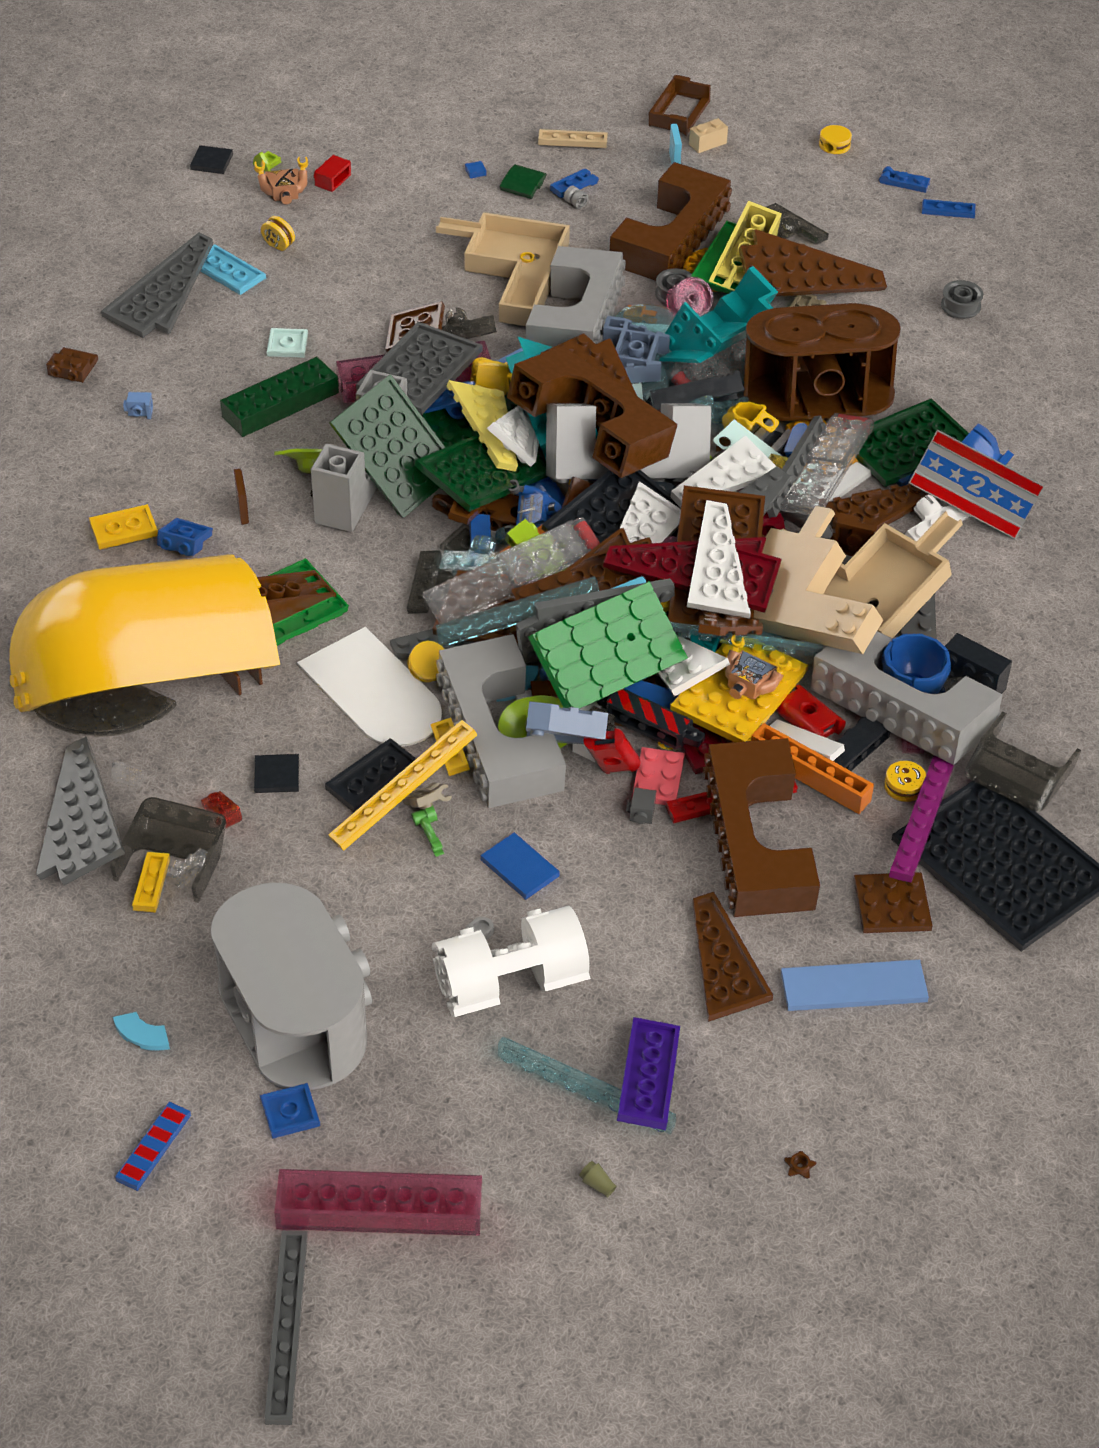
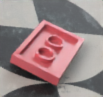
(660, 772)

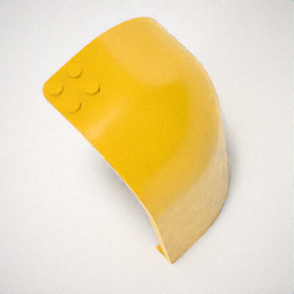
(140, 629)

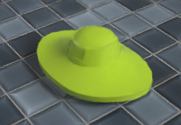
(304, 457)
(514, 718)

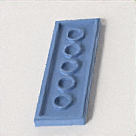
(854, 985)

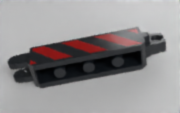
(652, 719)

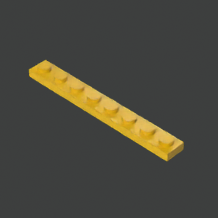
(402, 785)

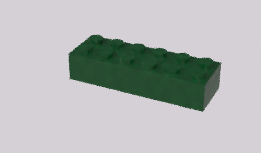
(279, 396)

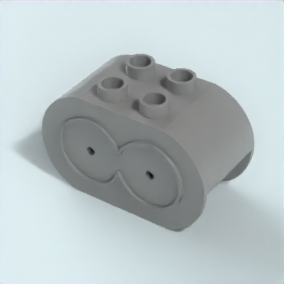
(292, 984)

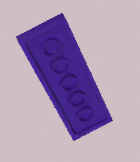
(649, 1074)

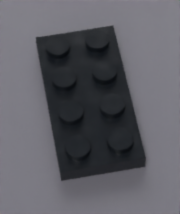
(369, 774)

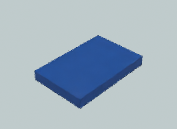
(520, 865)

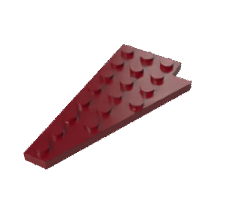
(677, 562)

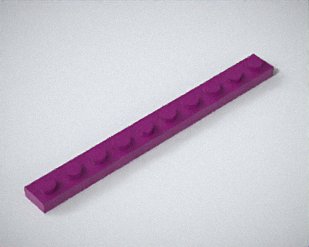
(921, 820)

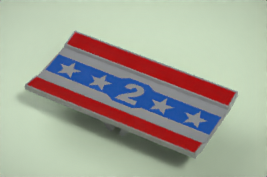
(976, 484)

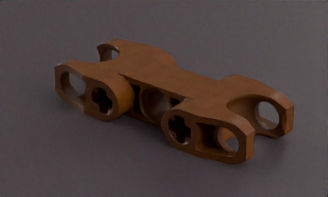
(501, 511)

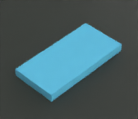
(231, 270)

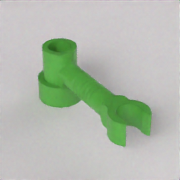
(424, 818)

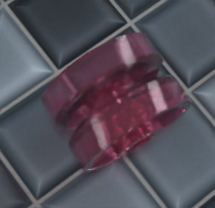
(694, 292)

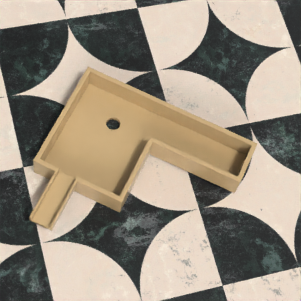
(497, 249)
(896, 572)
(798, 602)

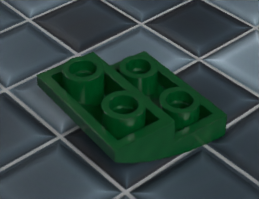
(522, 181)

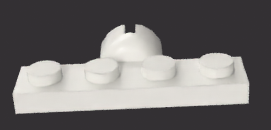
(929, 512)

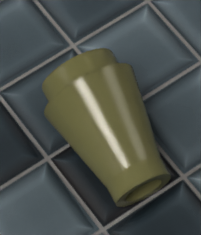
(596, 1177)

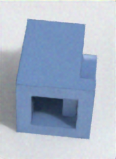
(139, 404)

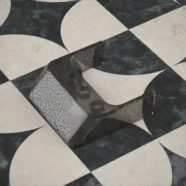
(1015, 772)
(177, 831)

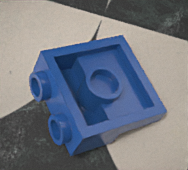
(183, 536)

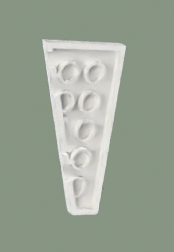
(650, 516)
(717, 570)

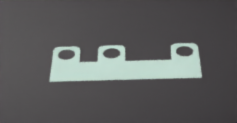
(736, 431)

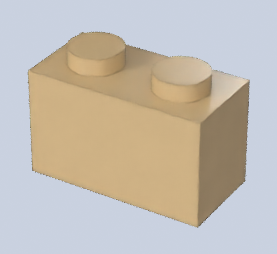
(708, 135)

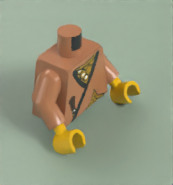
(283, 184)

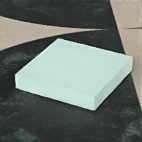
(287, 342)

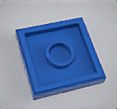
(290, 1110)

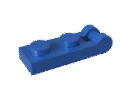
(579, 179)
(904, 180)

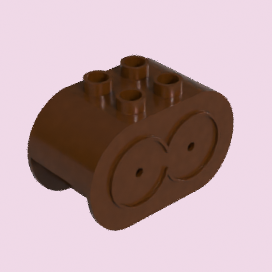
(821, 360)

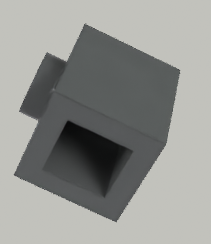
(642, 806)

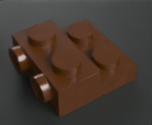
(71, 364)
(851, 533)

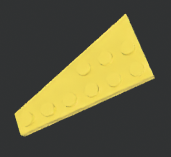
(481, 409)

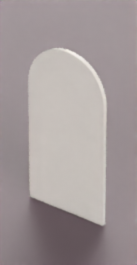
(374, 689)

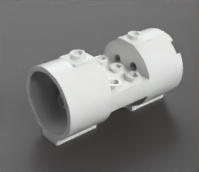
(550, 946)

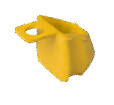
(491, 374)
(749, 415)

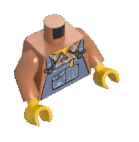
(750, 674)

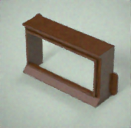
(684, 87)

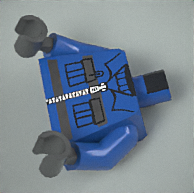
(533, 505)

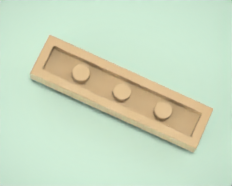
(573, 138)

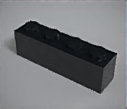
(861, 742)

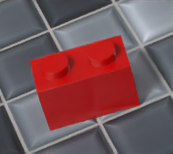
(332, 173)

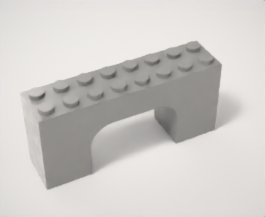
(581, 275)
(573, 440)
(339, 476)
(938, 723)
(502, 765)

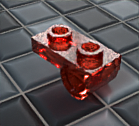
(221, 804)

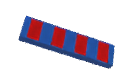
(153, 1146)

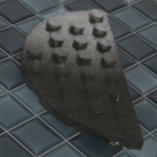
(107, 711)

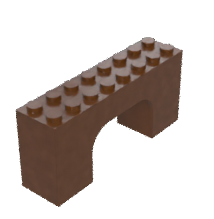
(698, 202)
(630, 429)
(757, 877)

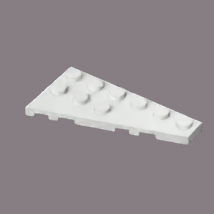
(517, 434)
(730, 470)
(698, 666)

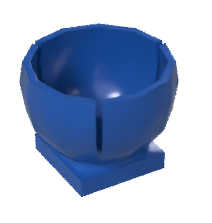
(983, 441)
(917, 662)

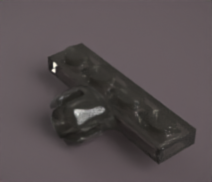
(794, 224)
(459, 325)
(426, 577)

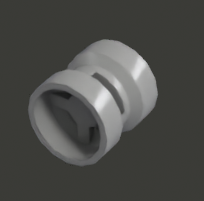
(576, 197)

